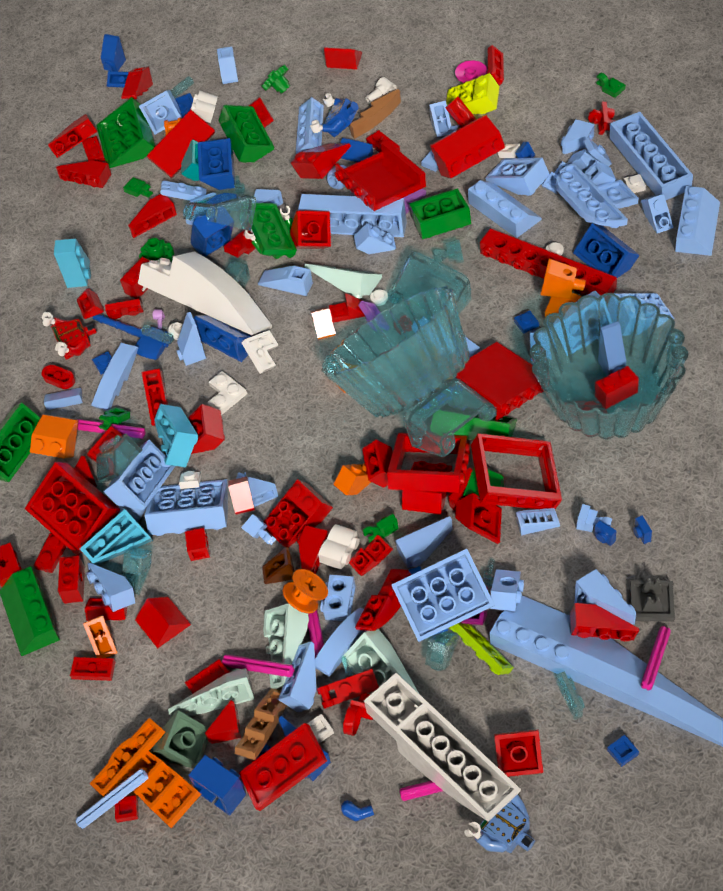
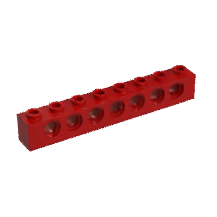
(535, 261)

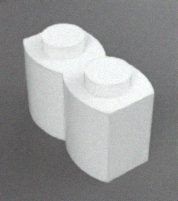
(204, 105)
(338, 547)

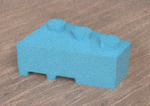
(72, 262)
(176, 434)
(115, 539)

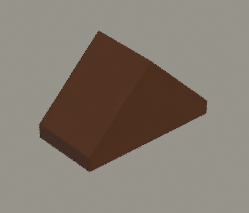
(279, 568)

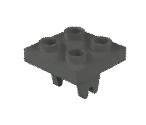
(653, 600)

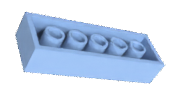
(650, 156)
(350, 214)

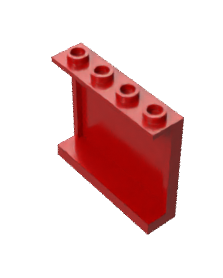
(382, 177)
(501, 378)

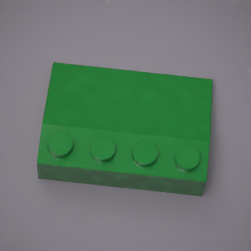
(125, 135)

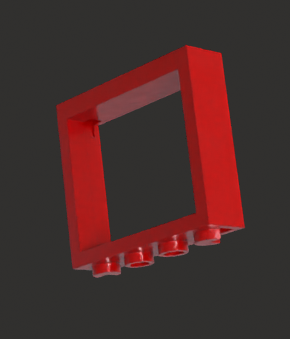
(427, 480)
(510, 496)

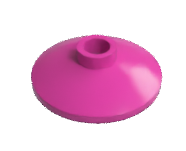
(470, 70)

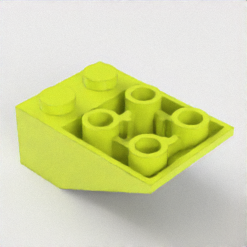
(478, 94)

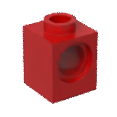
(197, 544)

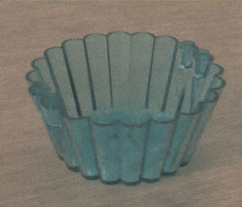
(401, 354)
(569, 364)

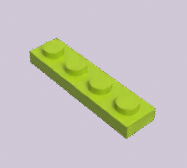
(482, 648)

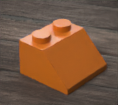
(54, 437)

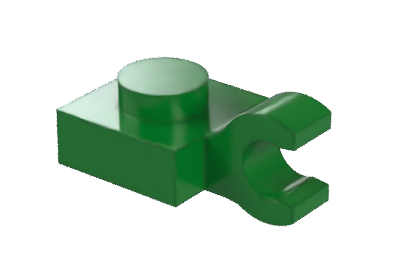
(611, 87)
(136, 187)
(113, 416)
(384, 528)

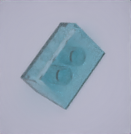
(115, 457)

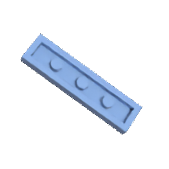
(308, 112)

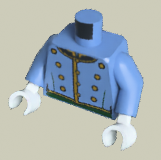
(505, 829)

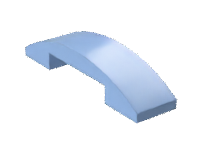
(338, 644)

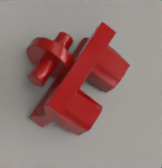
(602, 117)

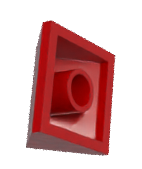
(342, 58)
(161, 620)
(519, 753)

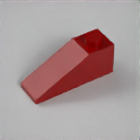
(152, 214)
(154, 391)
(309, 543)

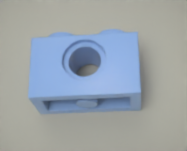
(506, 590)

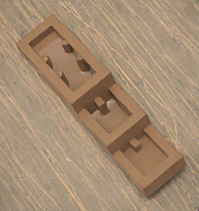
(376, 114)
(261, 725)

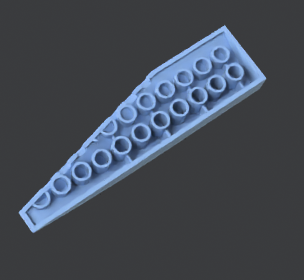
(545, 639)

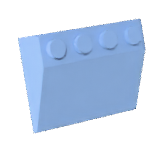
(190, 508)
(443, 595)

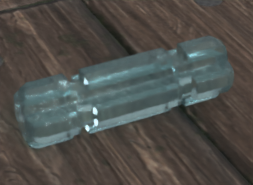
(182, 86)
(157, 334)

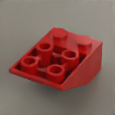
(425, 500)
(295, 510)

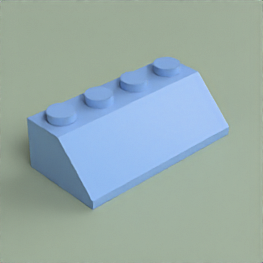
(502, 208)
(697, 222)
(140, 478)

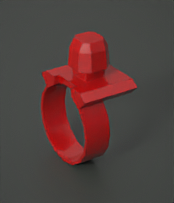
(353, 715)

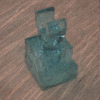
(453, 252)

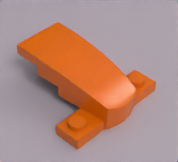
(164, 789)

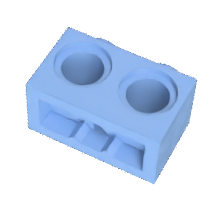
(341, 598)

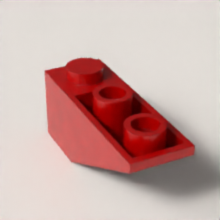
(137, 82)
(72, 136)
(88, 173)
(594, 621)

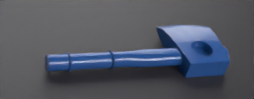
(146, 345)

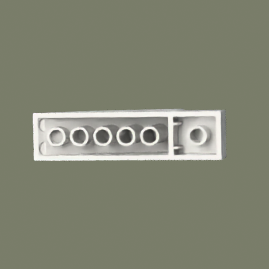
(206, 288)
(440, 749)

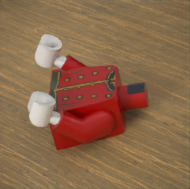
(70, 335)

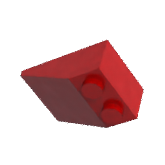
(319, 160)

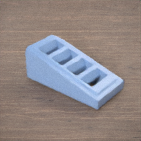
(527, 528)

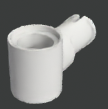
(382, 88)

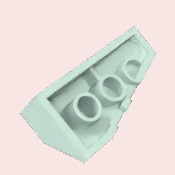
(347, 280)
(285, 633)
(376, 652)
(216, 695)

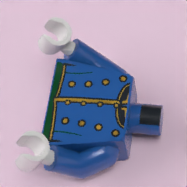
(339, 117)

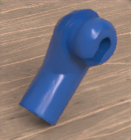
(354, 812)

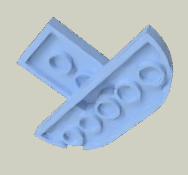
(595, 203)

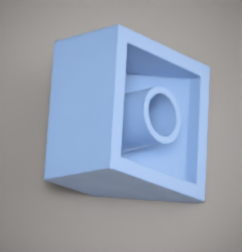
(159, 109)

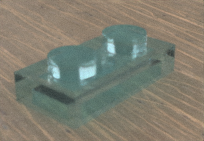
(573, 701)

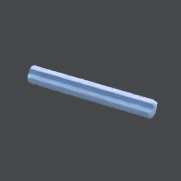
(111, 798)

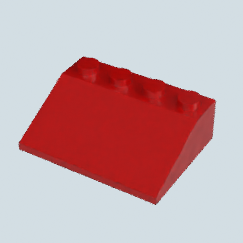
(71, 507)

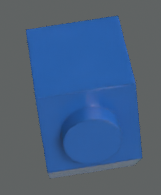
(112, 53)

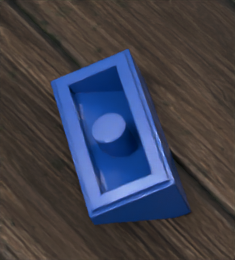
(116, 79)
(357, 151)

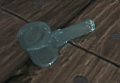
(240, 188)
(487, 575)
(347, 669)

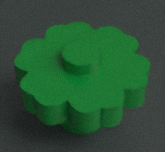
(277, 80)
(156, 249)

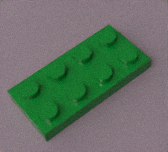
(271, 231)

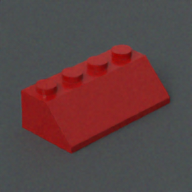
(467, 147)

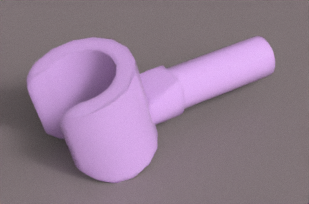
(158, 315)

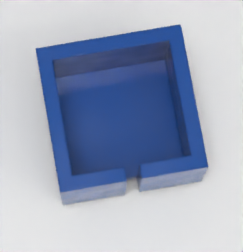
(215, 781)

